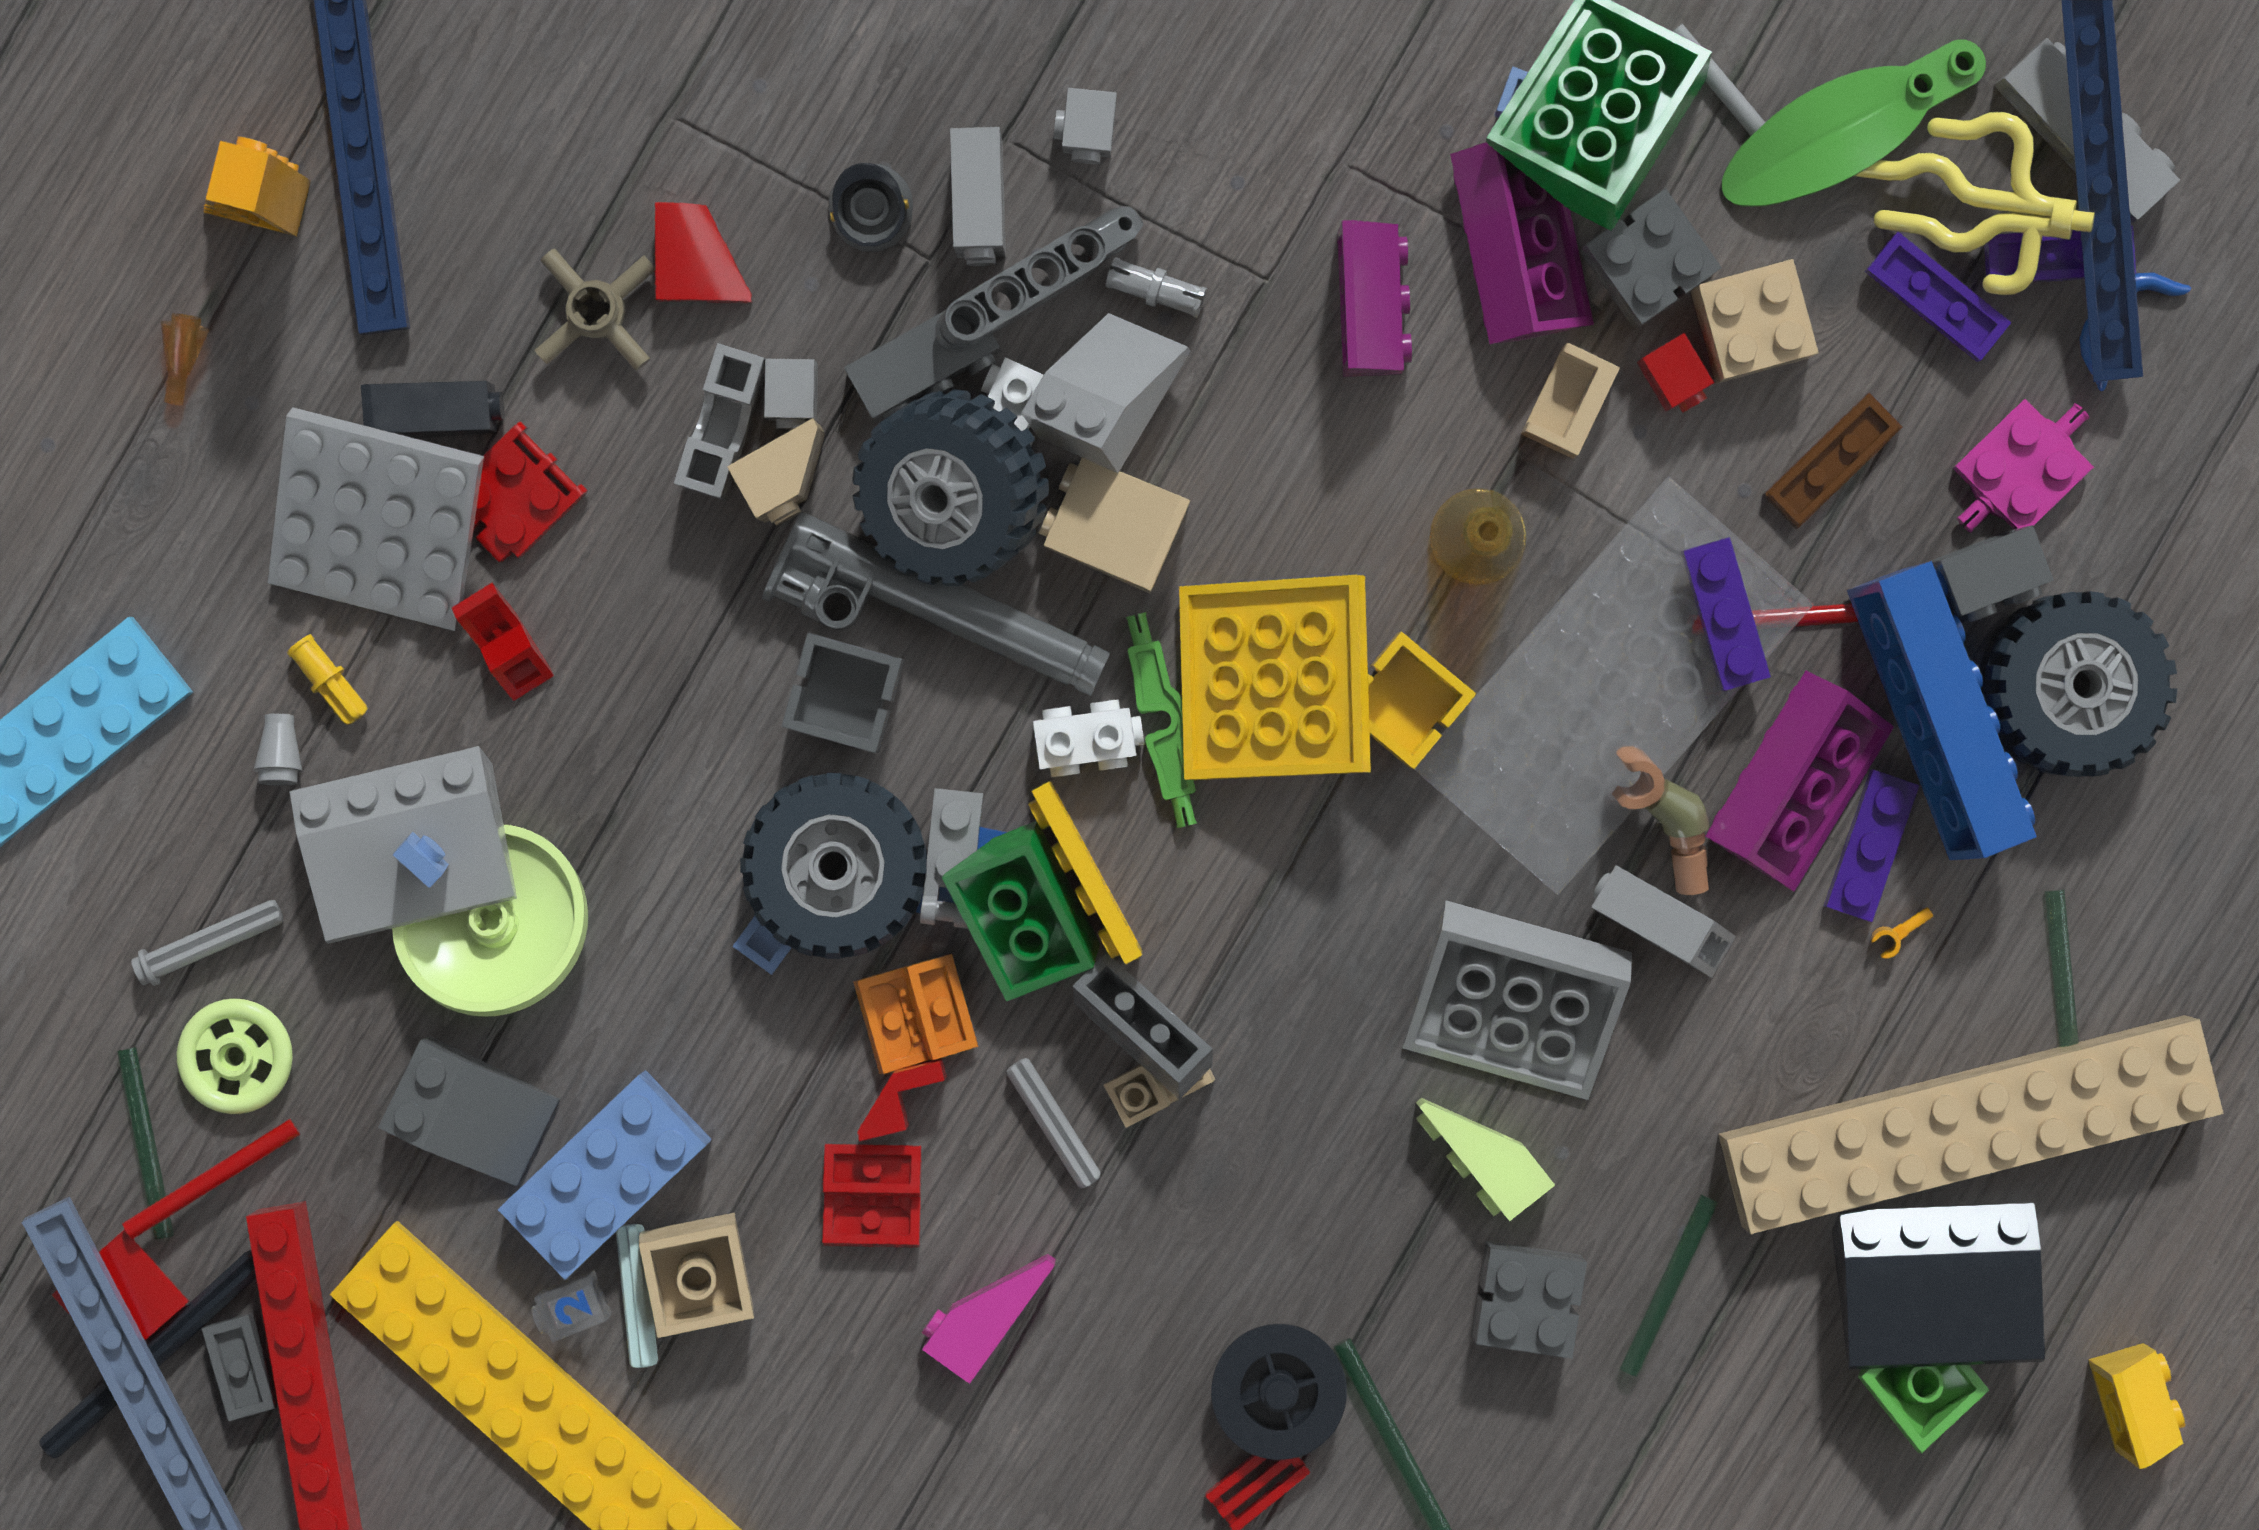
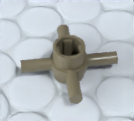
(608, 325)

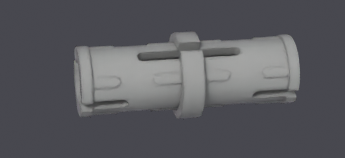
(1156, 287)

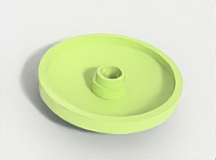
(508, 951)

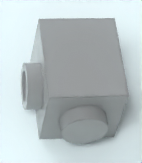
(1087, 125)
(790, 392)

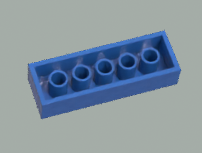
(1943, 712)

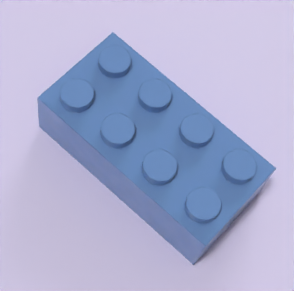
(604, 1174)

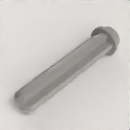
(153, 965)

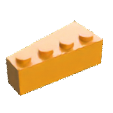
(256, 187)

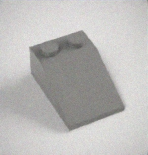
(1104, 391)

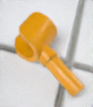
(1901, 931)

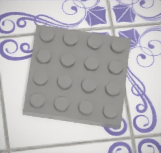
(374, 518)

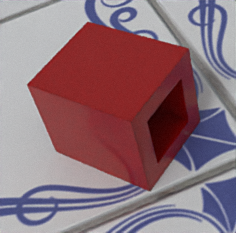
(1676, 374)

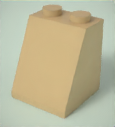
(1114, 523)

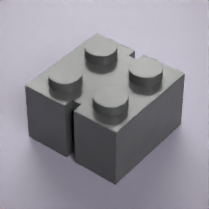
(1650, 258)
(1994, 570)
(843, 693)
(1529, 1299)

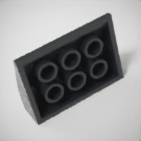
(1940, 1286)

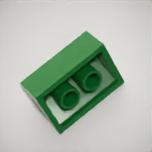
(1022, 912)

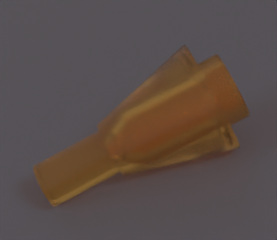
(182, 345)

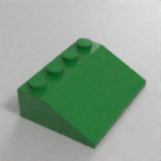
(1599, 107)

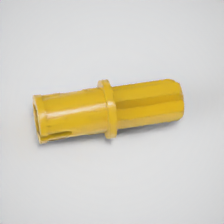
(328, 680)

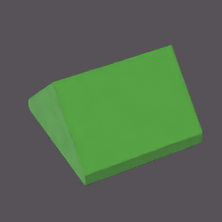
(1924, 1399)

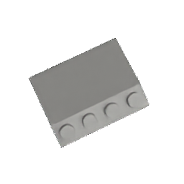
(359, 821)
(1518, 1000)

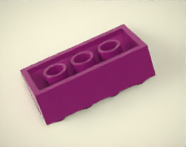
(1519, 249)
(1800, 780)

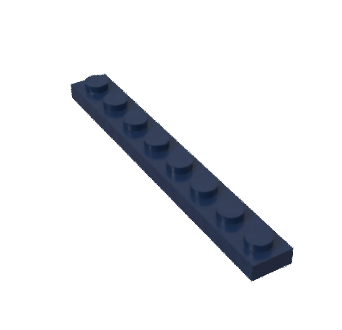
(362, 166)
(2102, 188)

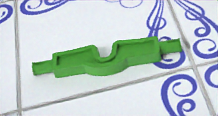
(1153, 695)

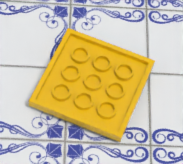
(1275, 678)

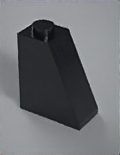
(433, 408)

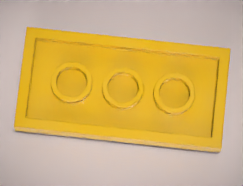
(1093, 892)

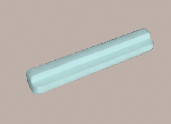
(636, 1299)

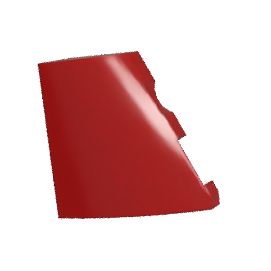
(693, 257)

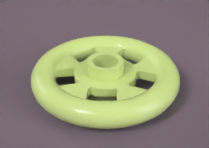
(199, 1036)

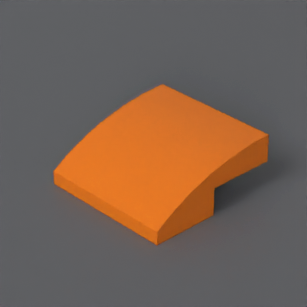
(915, 1013)

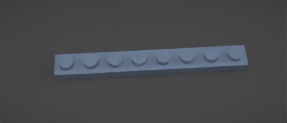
(129, 1368)

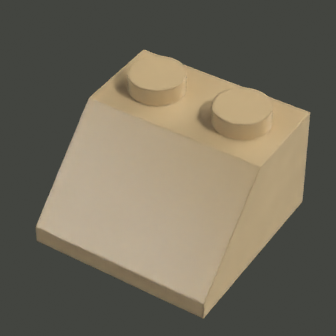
(780, 473)

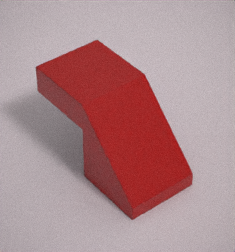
(503, 641)
(888, 1111)

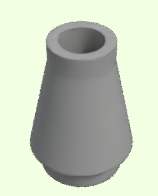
(278, 752)

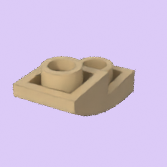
(1140, 1094)

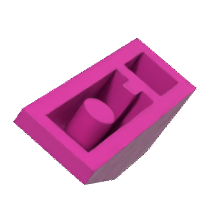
(979, 1321)

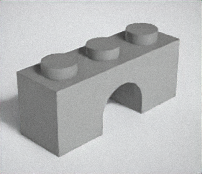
(724, 421)

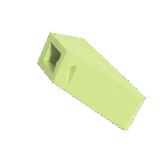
(1499, 1163)

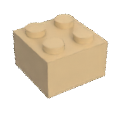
(1754, 321)
(696, 1275)

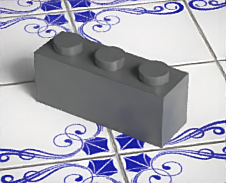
(916, 367)
(1142, 1026)

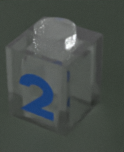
(570, 1307)

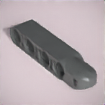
(1101, 240)

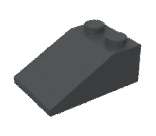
(468, 1111)

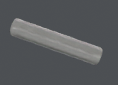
(1053, 1123)

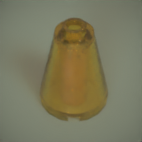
(1457, 538)

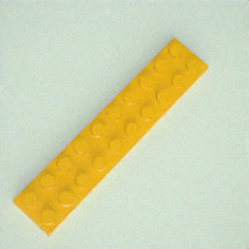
(517, 1392)

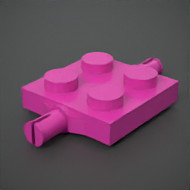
(2023, 467)

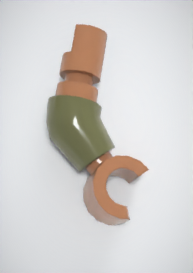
(1677, 810)

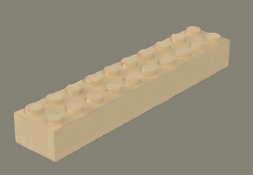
(1970, 1123)

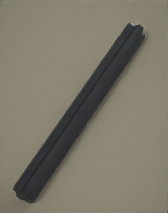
(161, 1345)

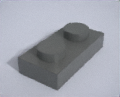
(240, 1367)

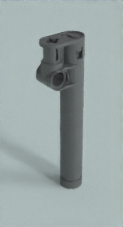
(837, 562)

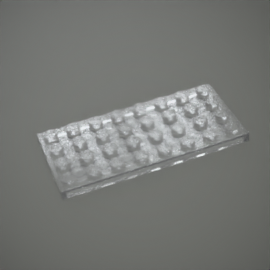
(1599, 673)

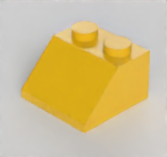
(2137, 1403)

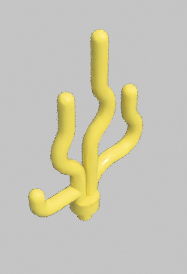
(2028, 209)

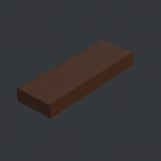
(1832, 460)

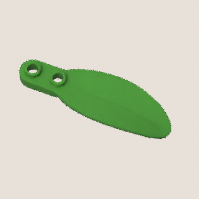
(1844, 127)

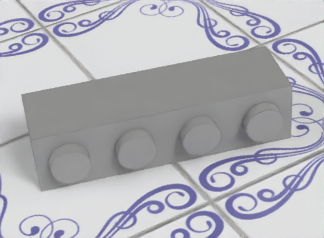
(2041, 95)

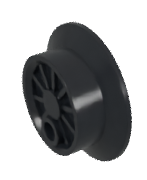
(1279, 1391)

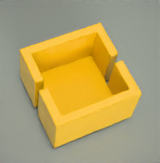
(1410, 697)

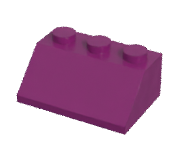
(1372, 298)

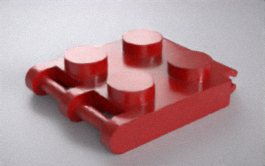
(518, 496)

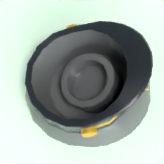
(870, 207)

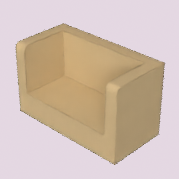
(1570, 400)

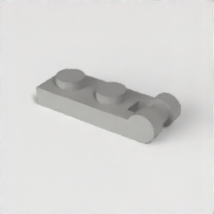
(951, 840)

